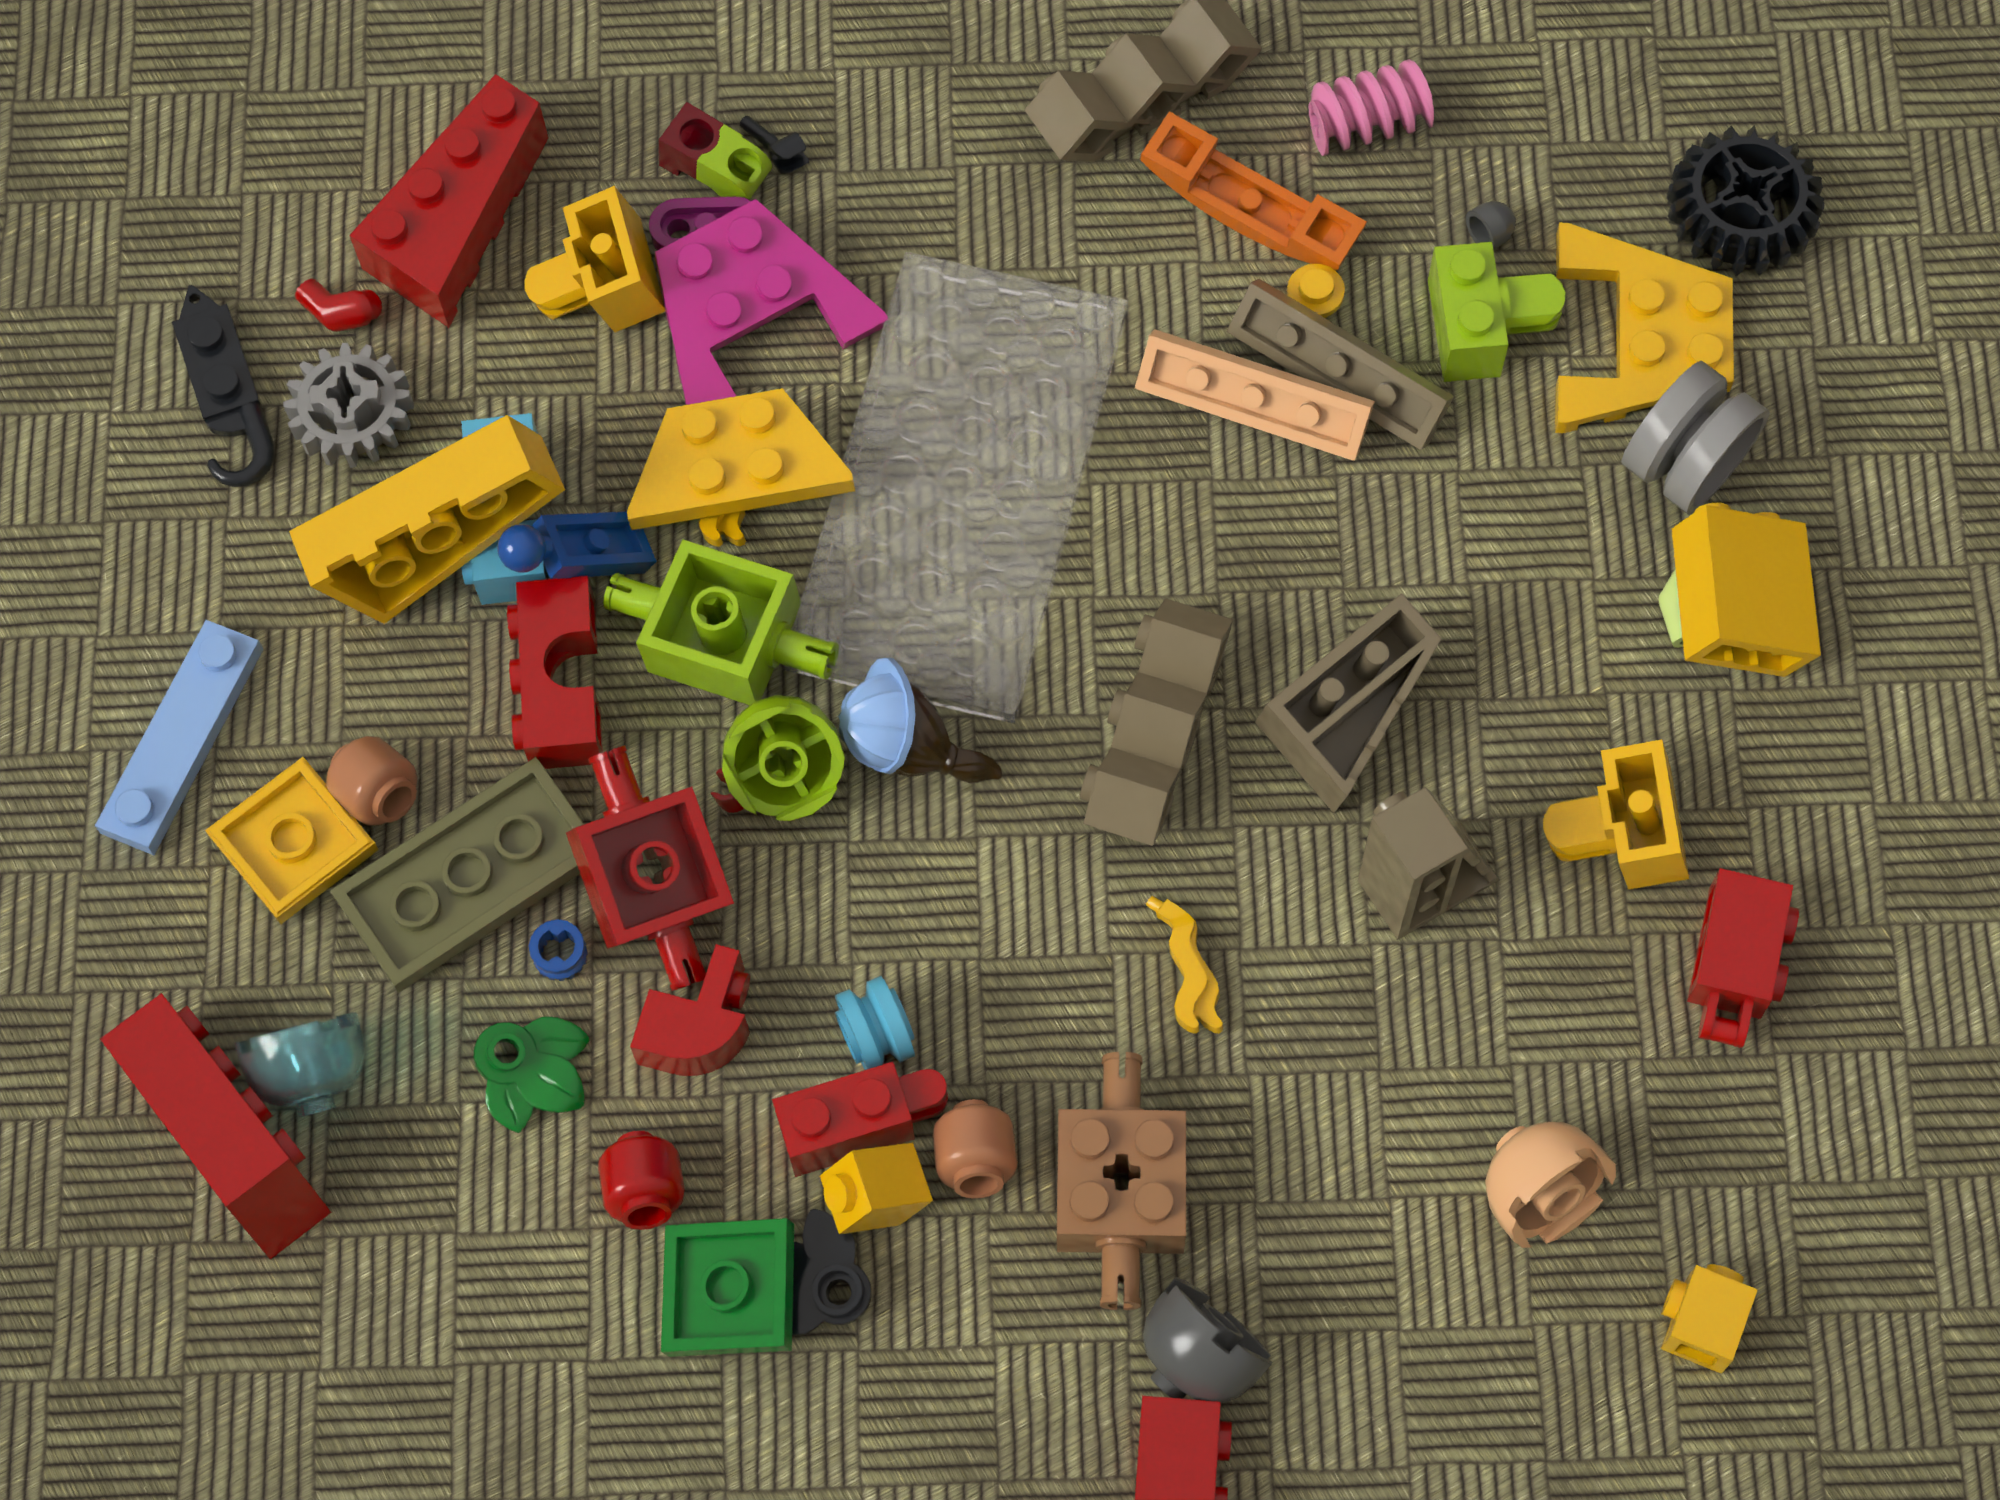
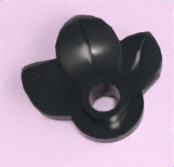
(819, 1265)

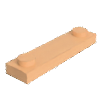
(1254, 394)

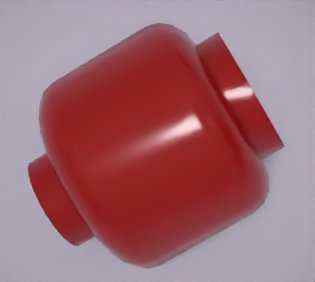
(641, 1180)

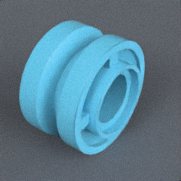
(874, 1024)

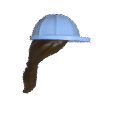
(900, 731)

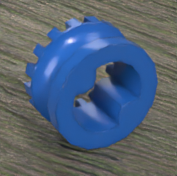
(556, 967)

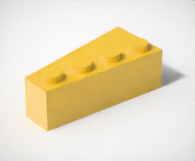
(427, 519)

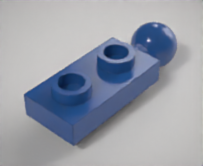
(577, 546)

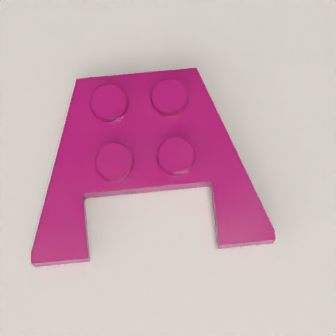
(740, 278)

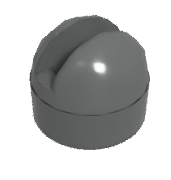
(1491, 223)

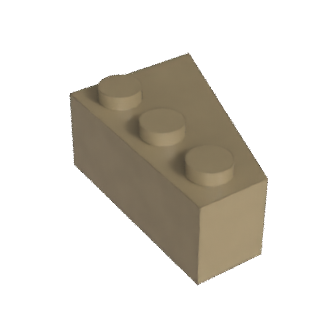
(1346, 701)
(1419, 861)

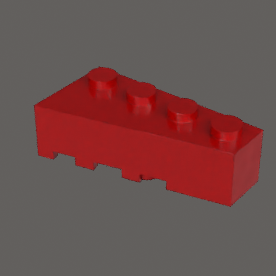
(453, 201)
(217, 1124)

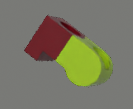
(712, 154)

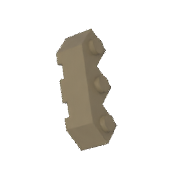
(1142, 80)
(1156, 721)

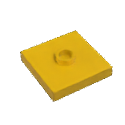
(291, 840)

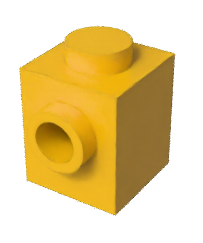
(875, 1188)
(1707, 1316)

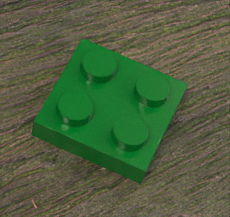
(728, 1287)

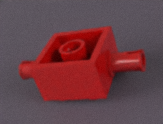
(666, 831)

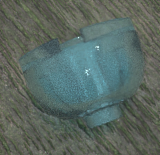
(304, 1063)

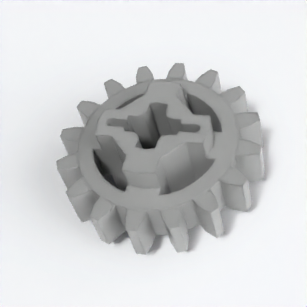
(325, 398)

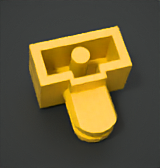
(602, 266)
(1628, 817)

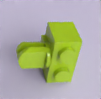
(1479, 310)

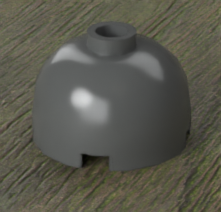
(1200, 1348)

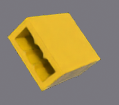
(1745, 590)

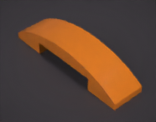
(1247, 200)

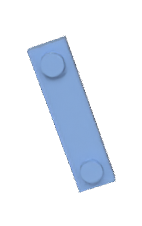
(179, 737)

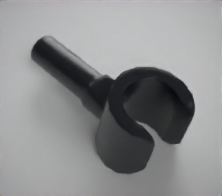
(785, 153)

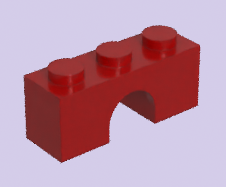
(553, 624)

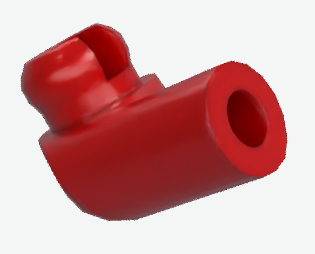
(340, 310)

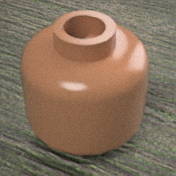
(372, 781)
(974, 1149)

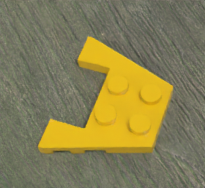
(1664, 324)

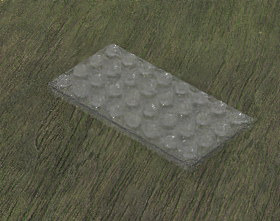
(961, 481)

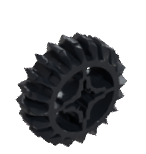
(1741, 220)

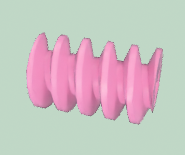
(1369, 104)

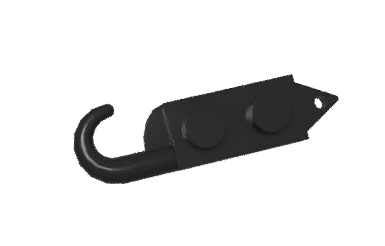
(223, 384)

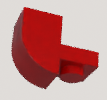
(696, 1035)

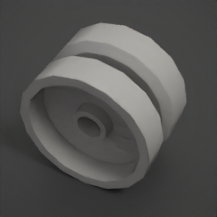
(1695, 437)

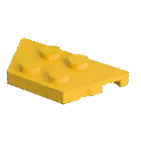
(734, 459)

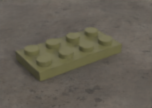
(463, 875)

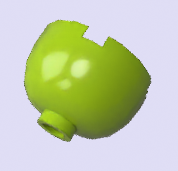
(782, 758)

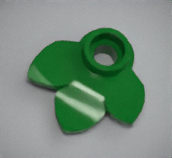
(538, 1076)

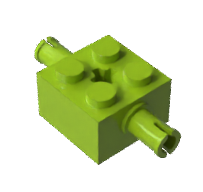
(720, 623)

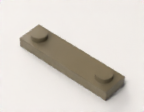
(1338, 359)

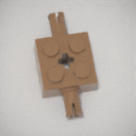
(1128, 1141)

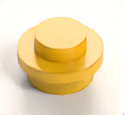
(1317, 288)

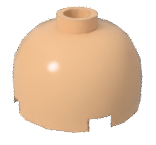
(1546, 1180)

